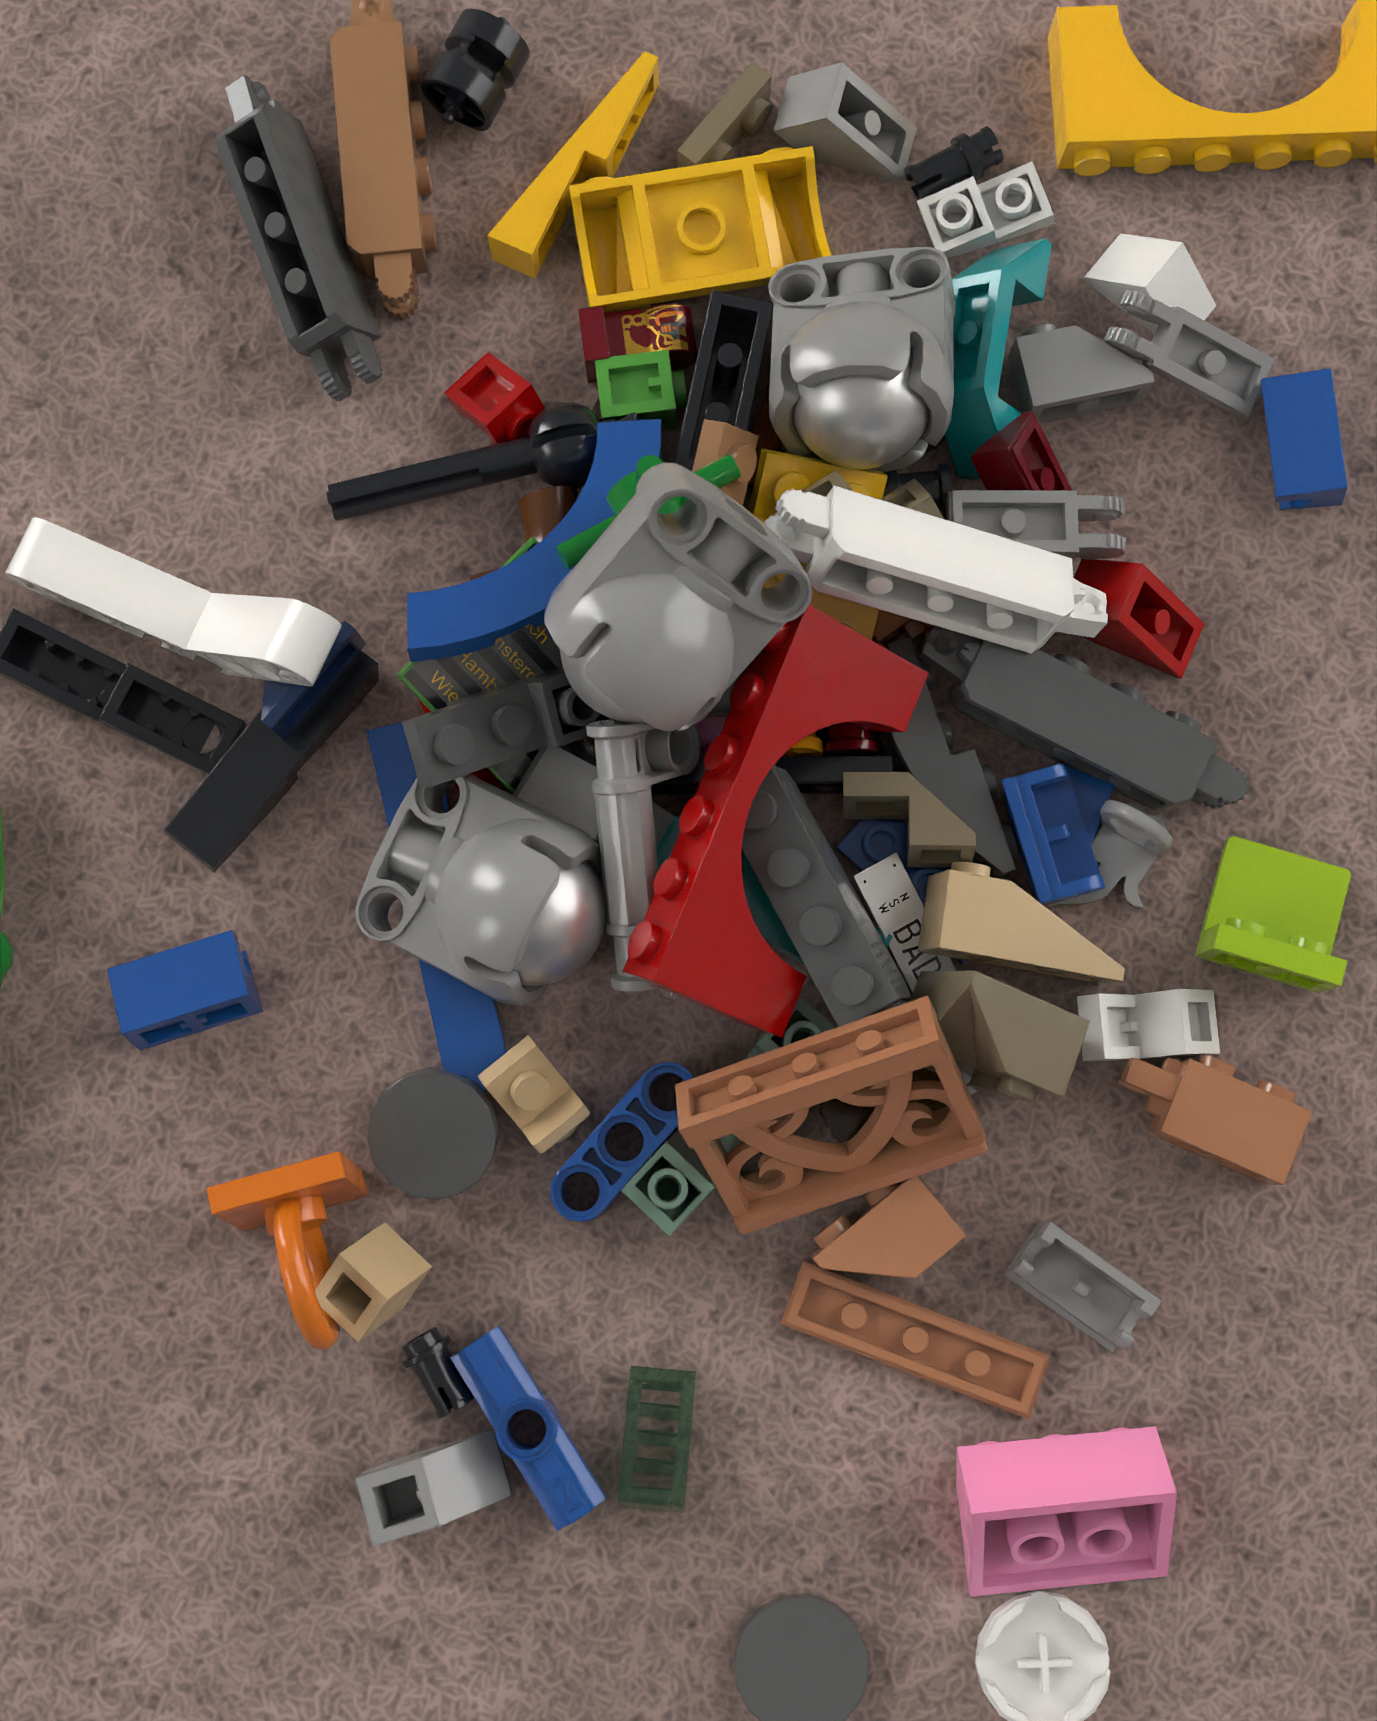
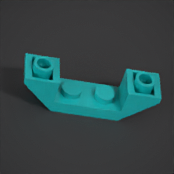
(980, 331)

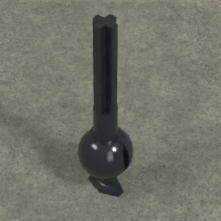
(557, 448)

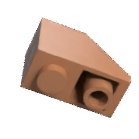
(894, 1236)

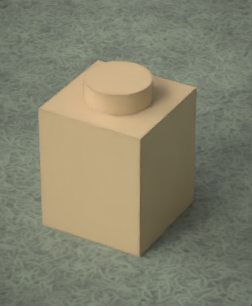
(371, 1281)

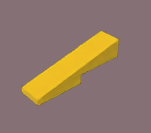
(593, 151)

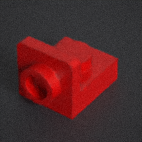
(495, 399)

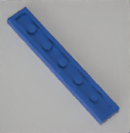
(462, 1017)

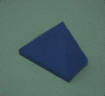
(288, 703)

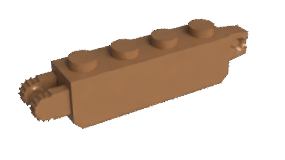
(380, 155)

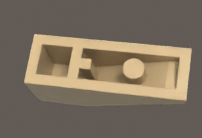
(1003, 926)

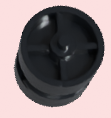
(479, 63)

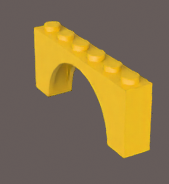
(1122, 117)

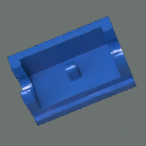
(1304, 439)
(1051, 835)
(184, 990)

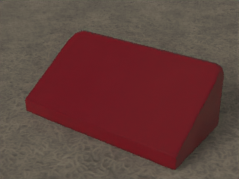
(1019, 459)

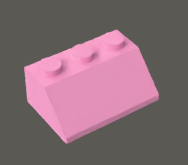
(1065, 1510)

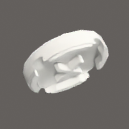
(1042, 1659)

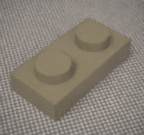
(739, 111)

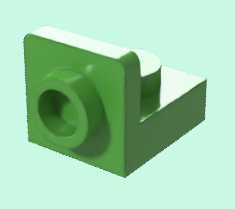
(642, 386)

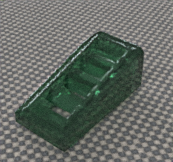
(649, 1497)

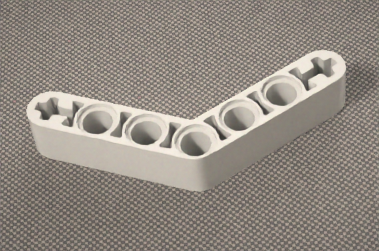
(239, 633)

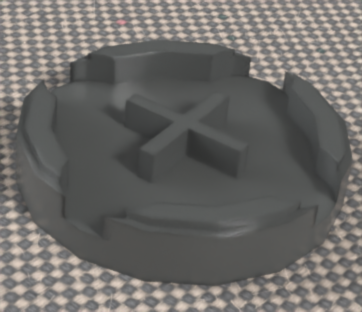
(433, 1133)
(801, 1661)

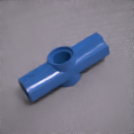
(549, 1466)

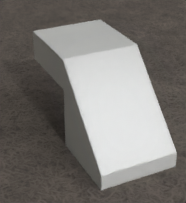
(1149, 1025)

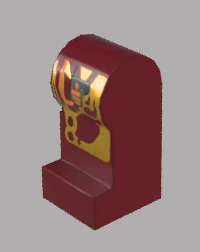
(636, 332)

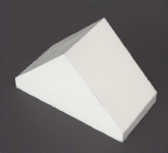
(1152, 268)

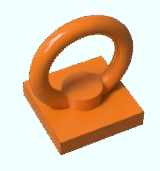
(293, 1209)

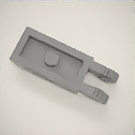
(1194, 354)
(1041, 519)

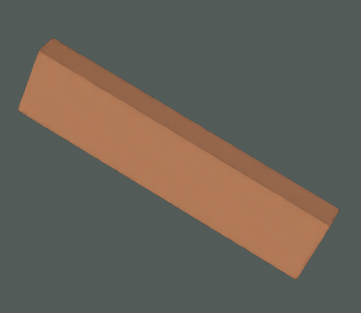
(915, 1339)

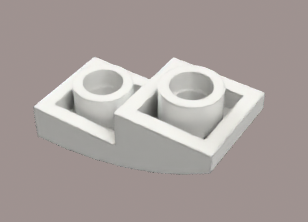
(986, 213)

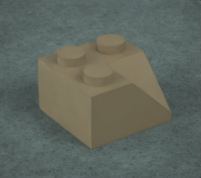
(1003, 1034)

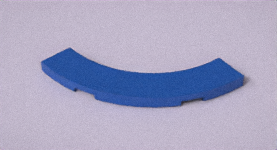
(516, 595)

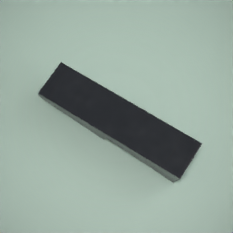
(113, 692)
(262, 770)

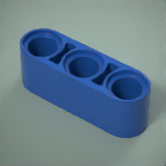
(593, 1153)

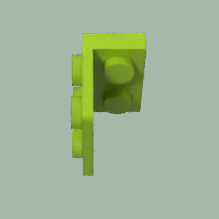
(1275, 915)

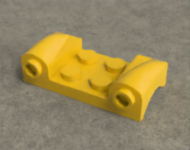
(696, 228)

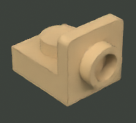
(534, 1095)

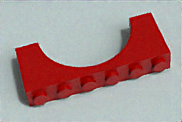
(699, 925)

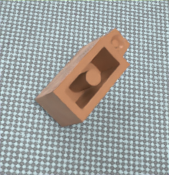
(1221, 1116)

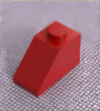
(1143, 615)

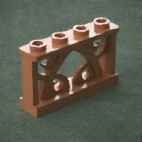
(810, 1174)

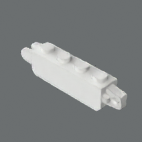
(936, 569)

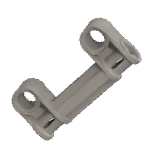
(628, 763)

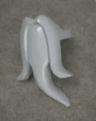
(1125, 850)

